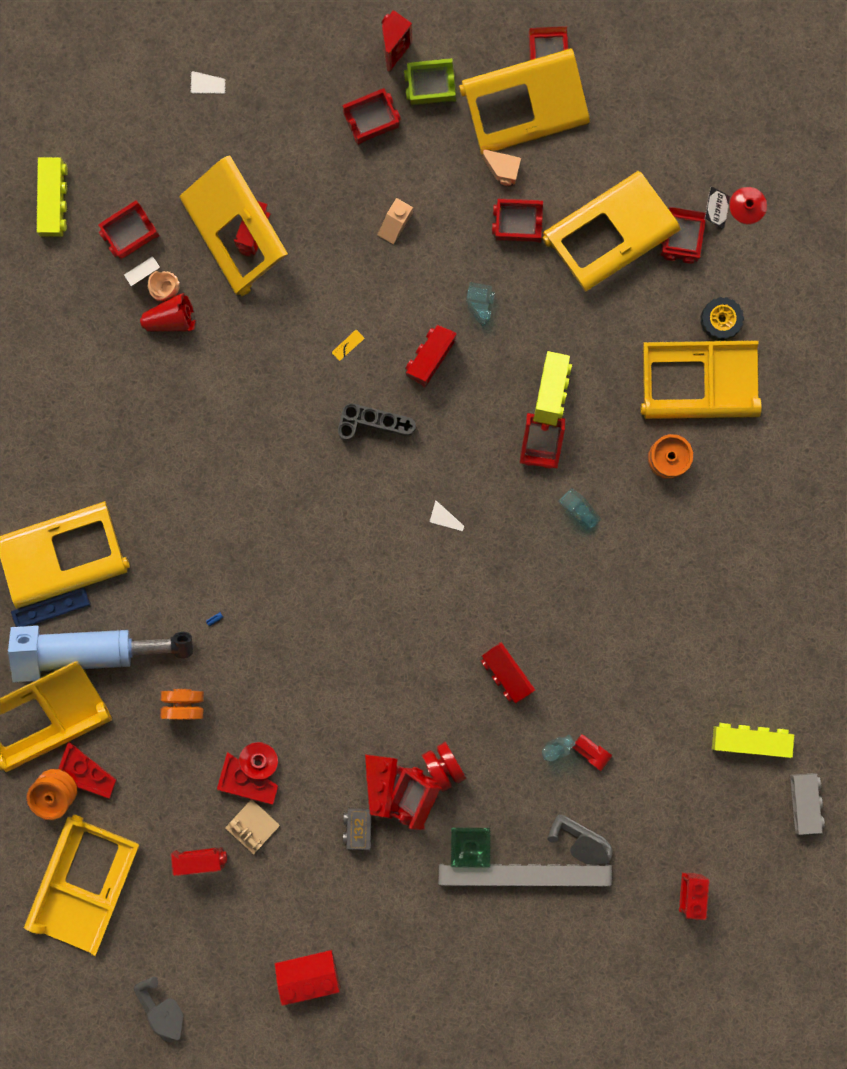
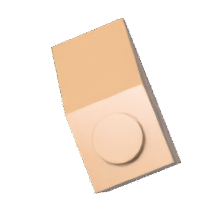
(502, 166)
(395, 221)

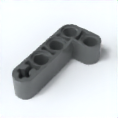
(378, 424)

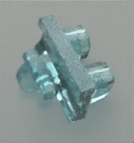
(557, 748)

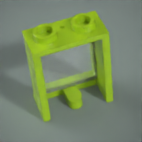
(430, 81)

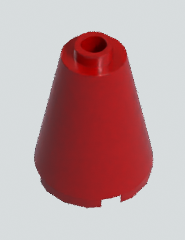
(170, 316)

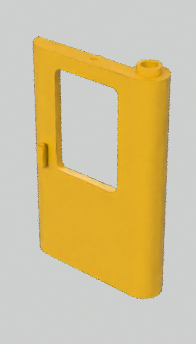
(553, 93)
(214, 203)
(636, 215)
(728, 379)
(33, 565)
(70, 705)
(68, 910)

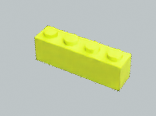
(51, 196)
(551, 388)
(753, 741)

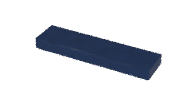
(50, 608)

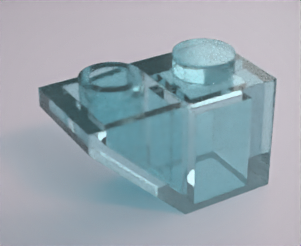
(478, 301)
(579, 509)

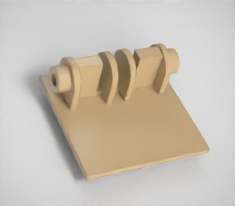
(252, 826)

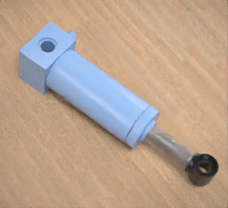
(34, 653)

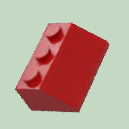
(396, 37)
(430, 355)
(507, 673)
(306, 977)

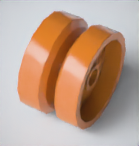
(666, 467)
(181, 704)
(51, 794)

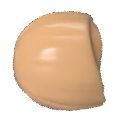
(163, 285)

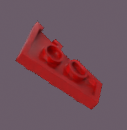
(86, 772)
(237, 783)
(380, 783)

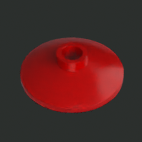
(741, 211)
(262, 753)

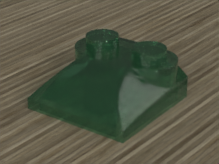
(470, 847)

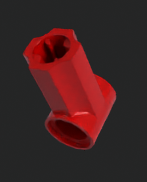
(595, 754)

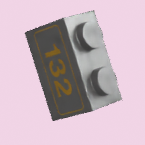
(358, 829)

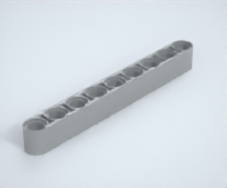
(528, 875)

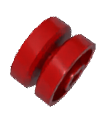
(441, 768)

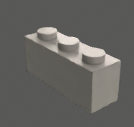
(807, 803)

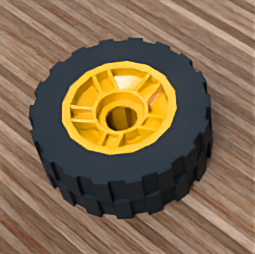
(725, 308)

